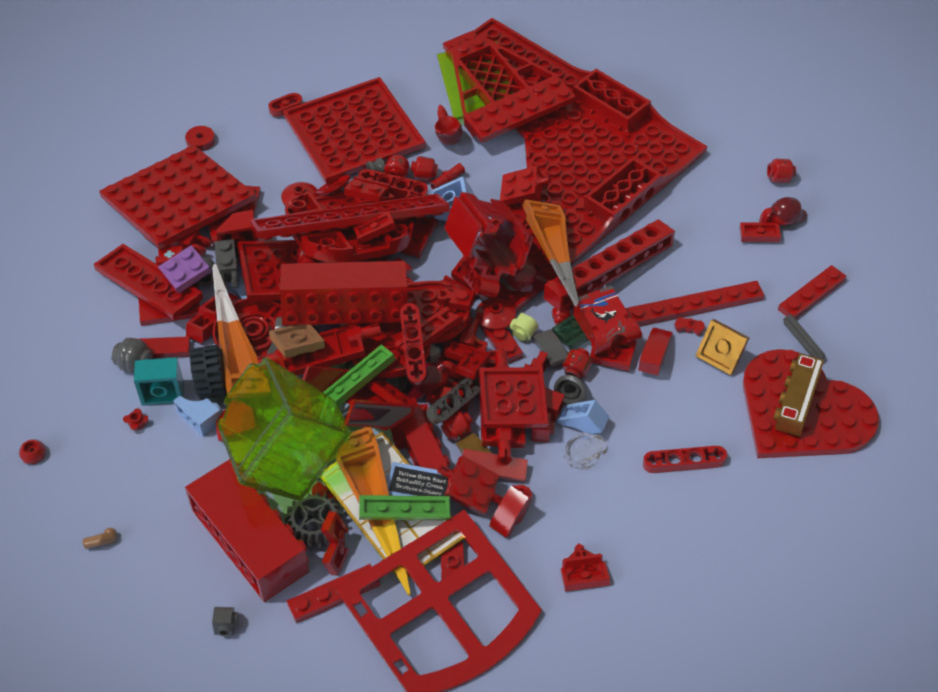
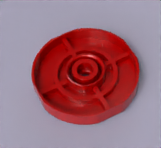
(257, 320)

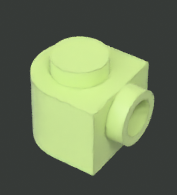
(523, 327)

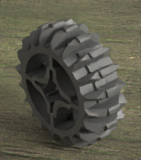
(314, 512)

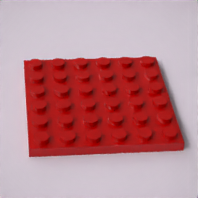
(353, 128)
(177, 196)

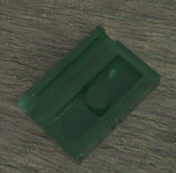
(570, 333)

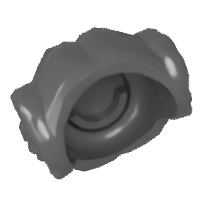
(128, 352)

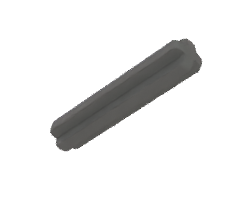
(803, 337)

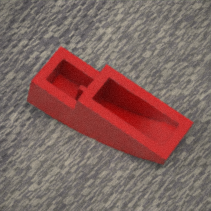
(201, 325)
(655, 351)

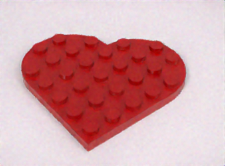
(424, 296)
(837, 421)

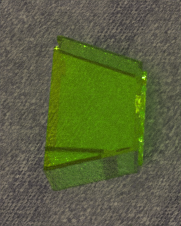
(280, 430)

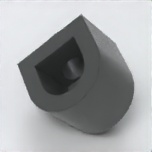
(224, 620)

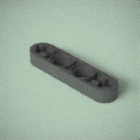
(455, 398)

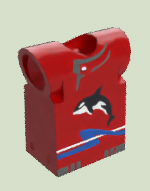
(605, 320)

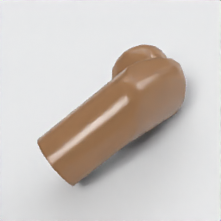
(108, 537)

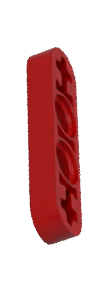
(416, 343)
(684, 456)

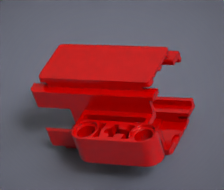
(499, 254)

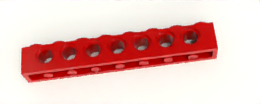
(611, 263)

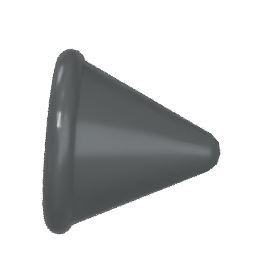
(572, 387)

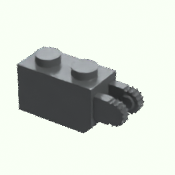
(227, 261)

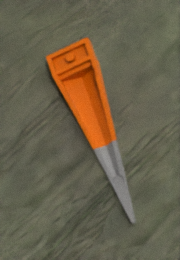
(550, 230)

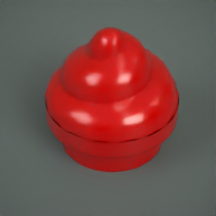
(560, 316)

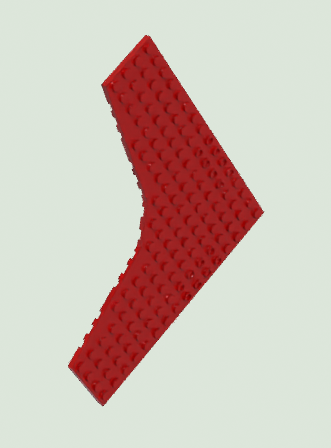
(601, 153)

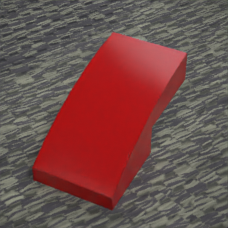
(509, 510)

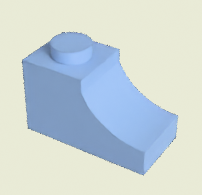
(199, 414)
(585, 416)

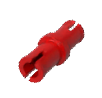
(448, 176)

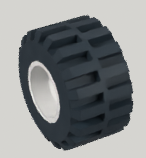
(207, 372)

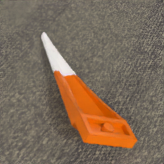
(234, 343)

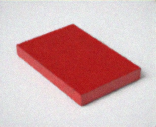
(150, 315)

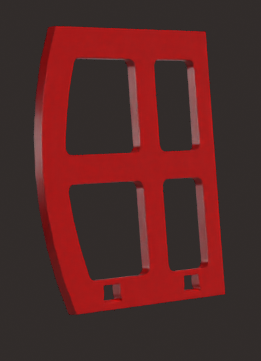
(436, 597)

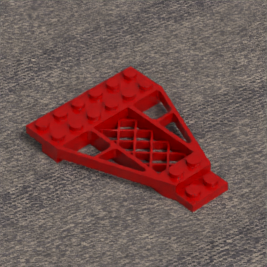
(511, 109)

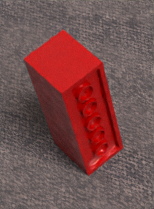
(342, 292)
(248, 531)

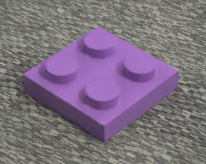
(185, 269)

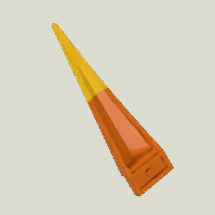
(364, 473)

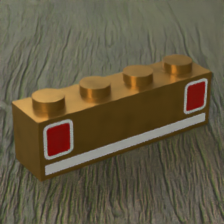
(799, 394)

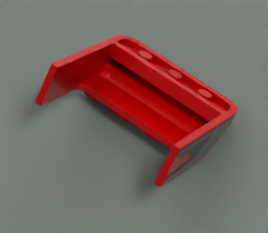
(373, 405)

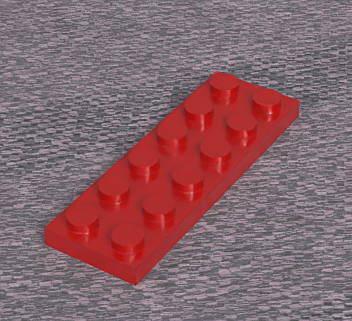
(146, 281)

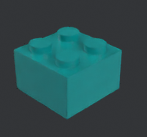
(158, 381)

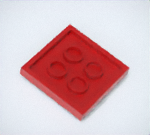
(513, 397)

